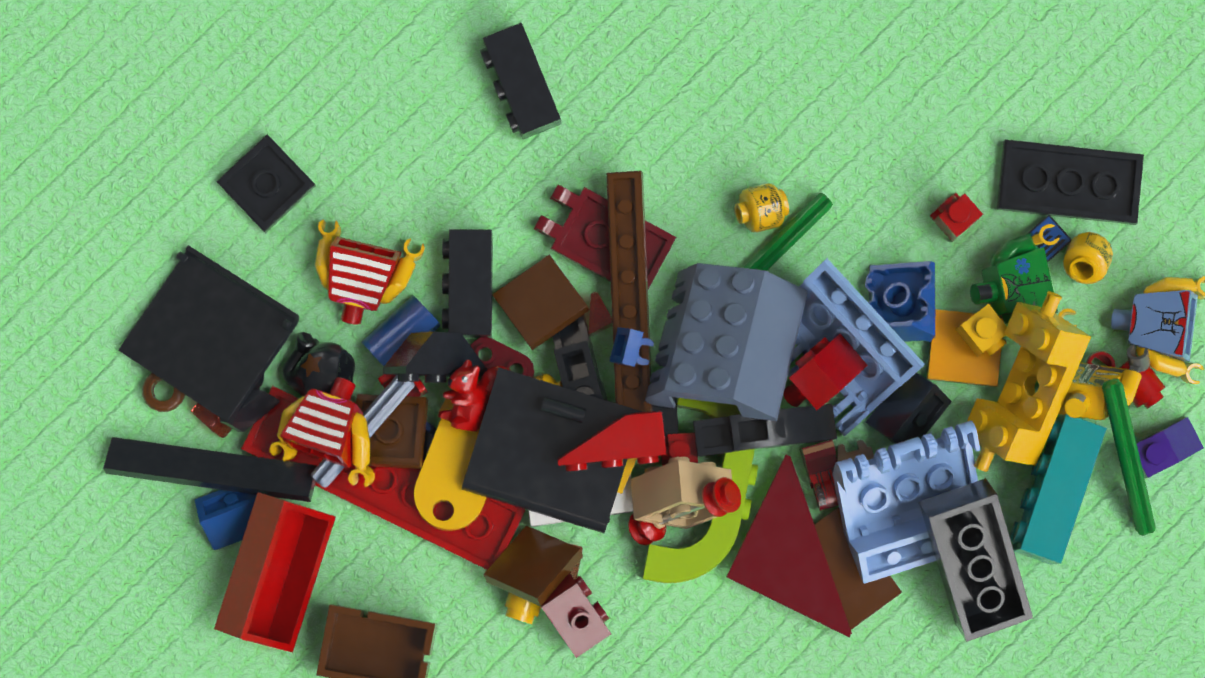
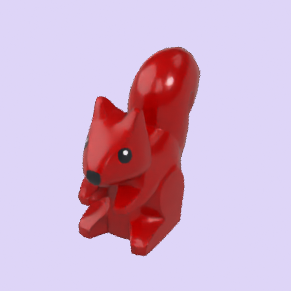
(468, 397)

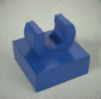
(627, 347)

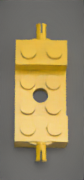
(1022, 419)

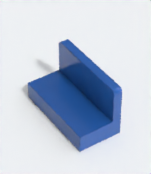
(224, 516)

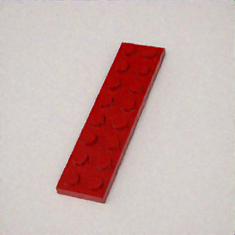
(393, 497)

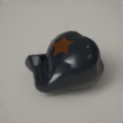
(316, 365)

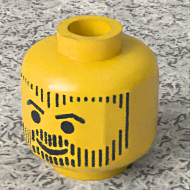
(762, 207)
(1088, 258)

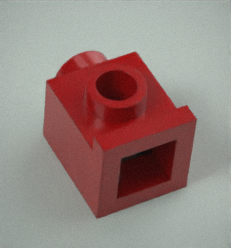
(956, 215)
(680, 446)

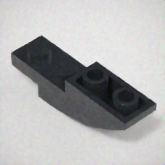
(577, 359)
(742, 433)

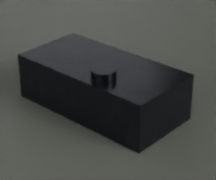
(976, 559)

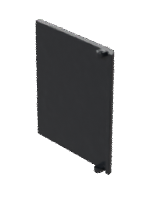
(209, 334)
(519, 445)

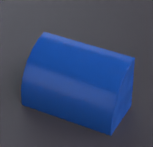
(393, 331)

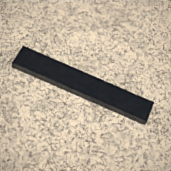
(210, 469)

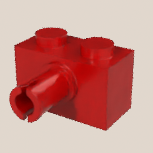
(824, 372)

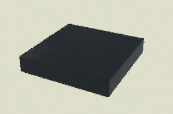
(266, 183)

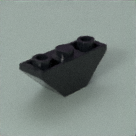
(432, 356)

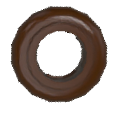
(153, 402)

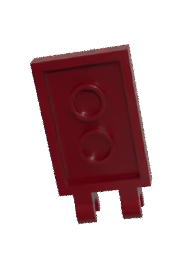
(586, 234)

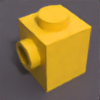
(983, 331)

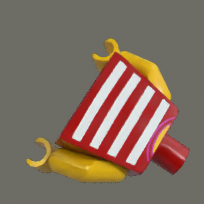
(361, 272)
(328, 429)

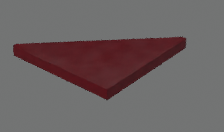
(786, 557)

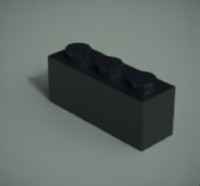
(520, 81)
(468, 282)

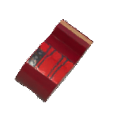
(819, 466)

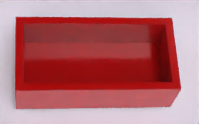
(274, 573)

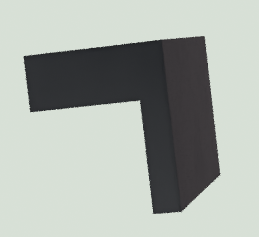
(909, 410)

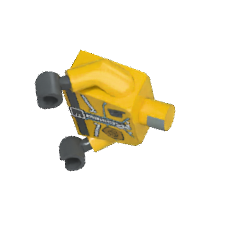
(1085, 393)

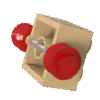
(680, 497)

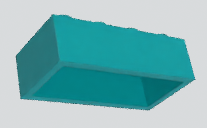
(1057, 489)

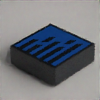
(1051, 234)

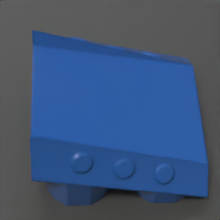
(904, 298)

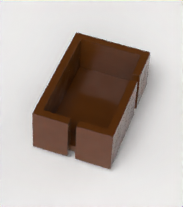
(374, 645)

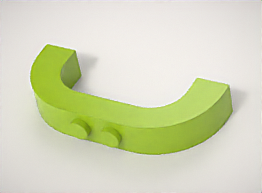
(688, 563)

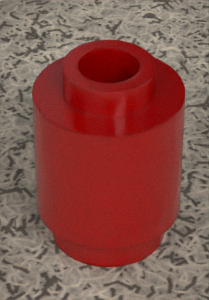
(1148, 389)

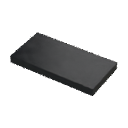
(1070, 182)

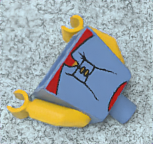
(1164, 324)

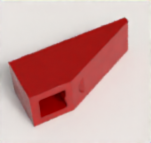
(627, 437)

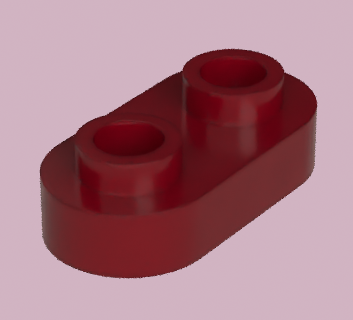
(503, 355)

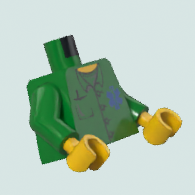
(1017, 275)

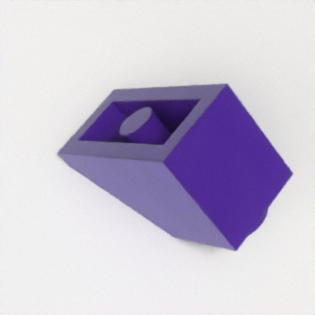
(1168, 447)

